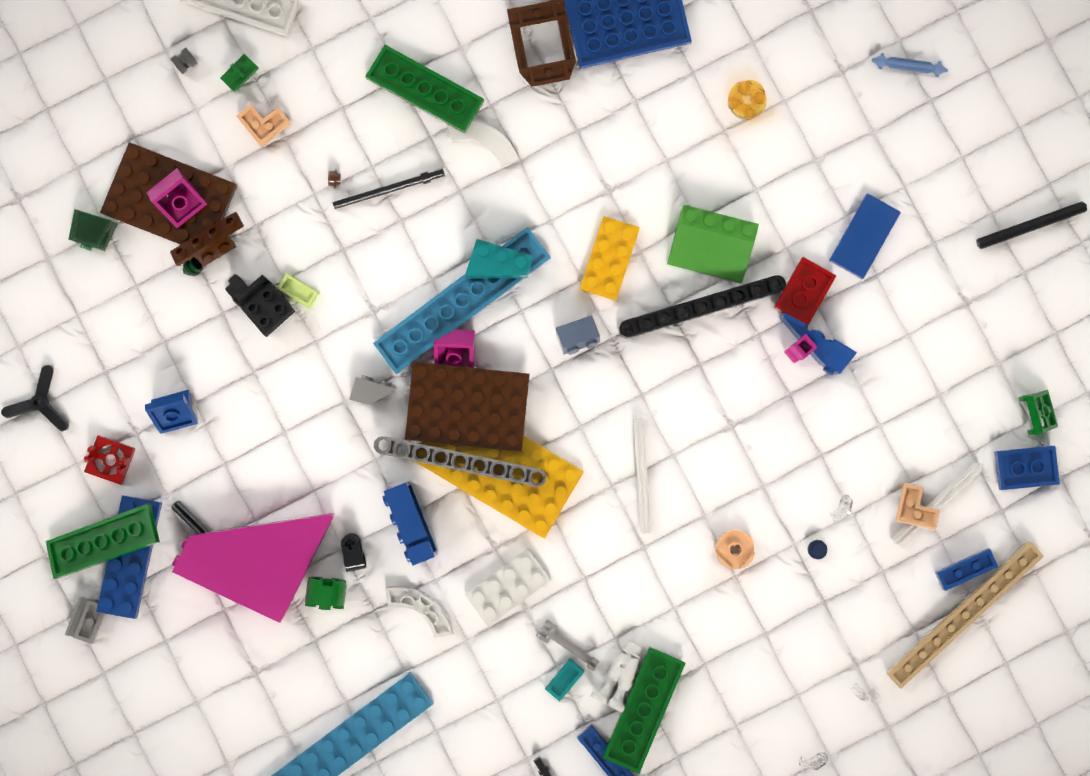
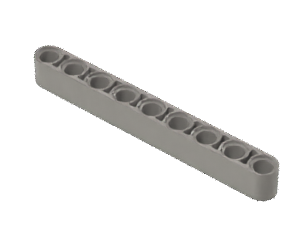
(451, 456)

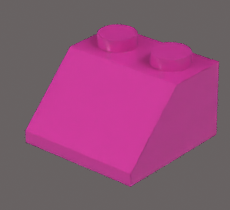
(176, 198)

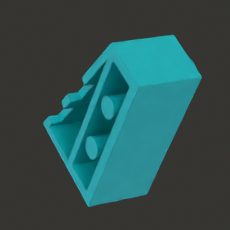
(497, 262)

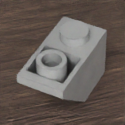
(370, 392)

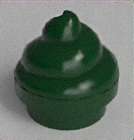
(192, 267)

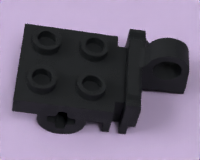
(260, 302)

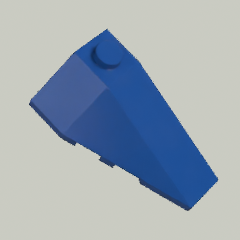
(829, 353)

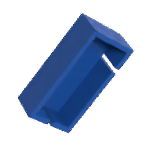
(410, 523)

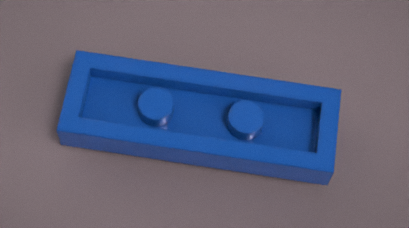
(966, 569)

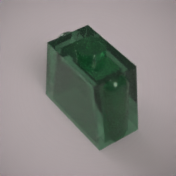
(91, 231)

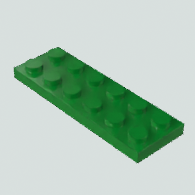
(424, 88)
(102, 541)
(644, 710)

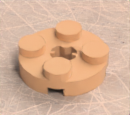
(734, 560)

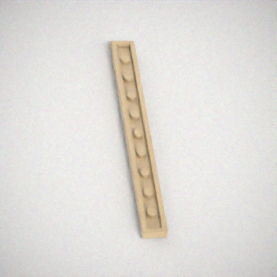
(964, 614)

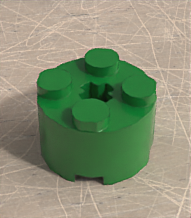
(325, 593)

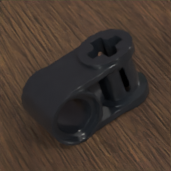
(353, 556)

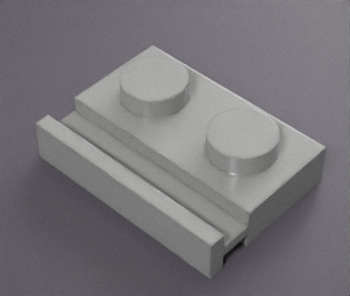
(85, 621)

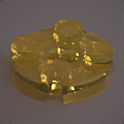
(737, 105)

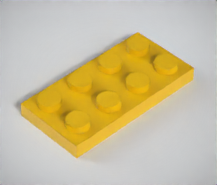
(609, 258)

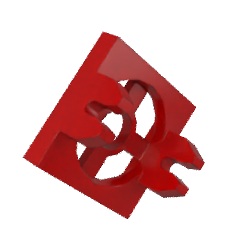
(123, 463)

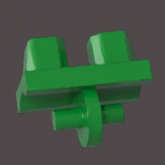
(239, 73)

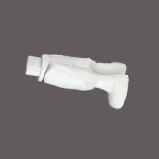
(621, 673)

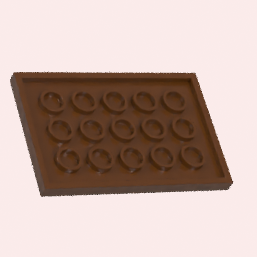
(144, 169)
(467, 406)

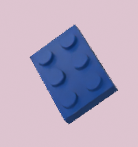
(1027, 467)

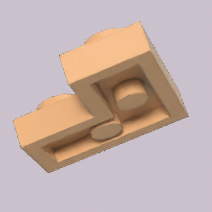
(263, 129)
(912, 513)

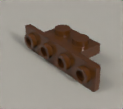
(209, 243)

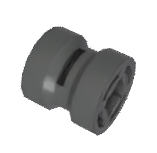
(184, 60)

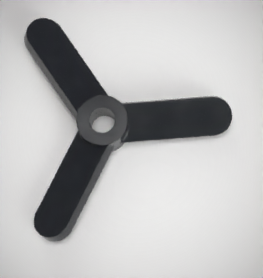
(31, 404)

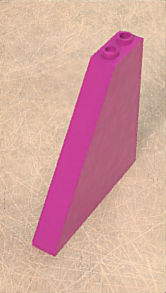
(254, 563)

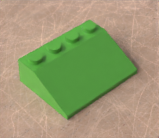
(712, 243)

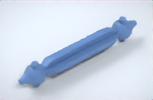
(909, 65)

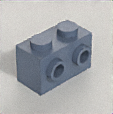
(577, 335)

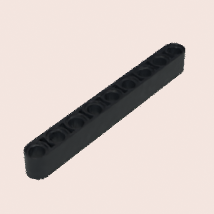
(709, 301)

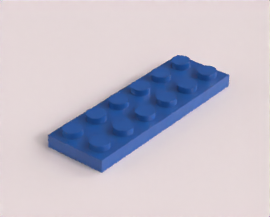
(127, 574)

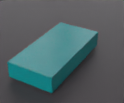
(564, 679)

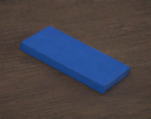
(864, 236)

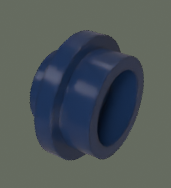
(817, 549)

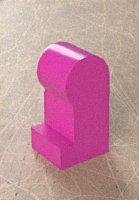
(799, 349)

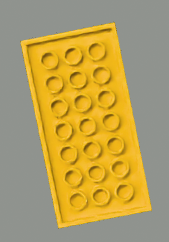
(525, 504)

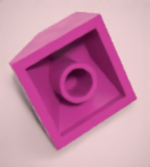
(455, 349)

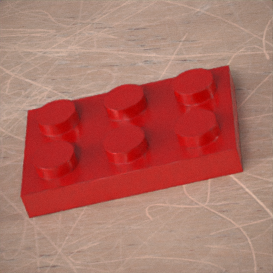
(805, 291)

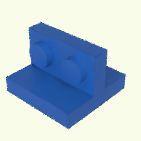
(172, 412)

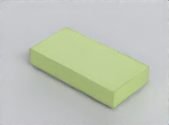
(298, 290)

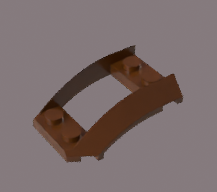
(538, 14)

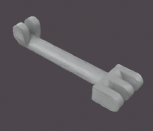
(551, 633)

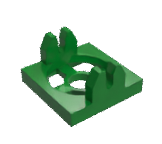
(1045, 403)

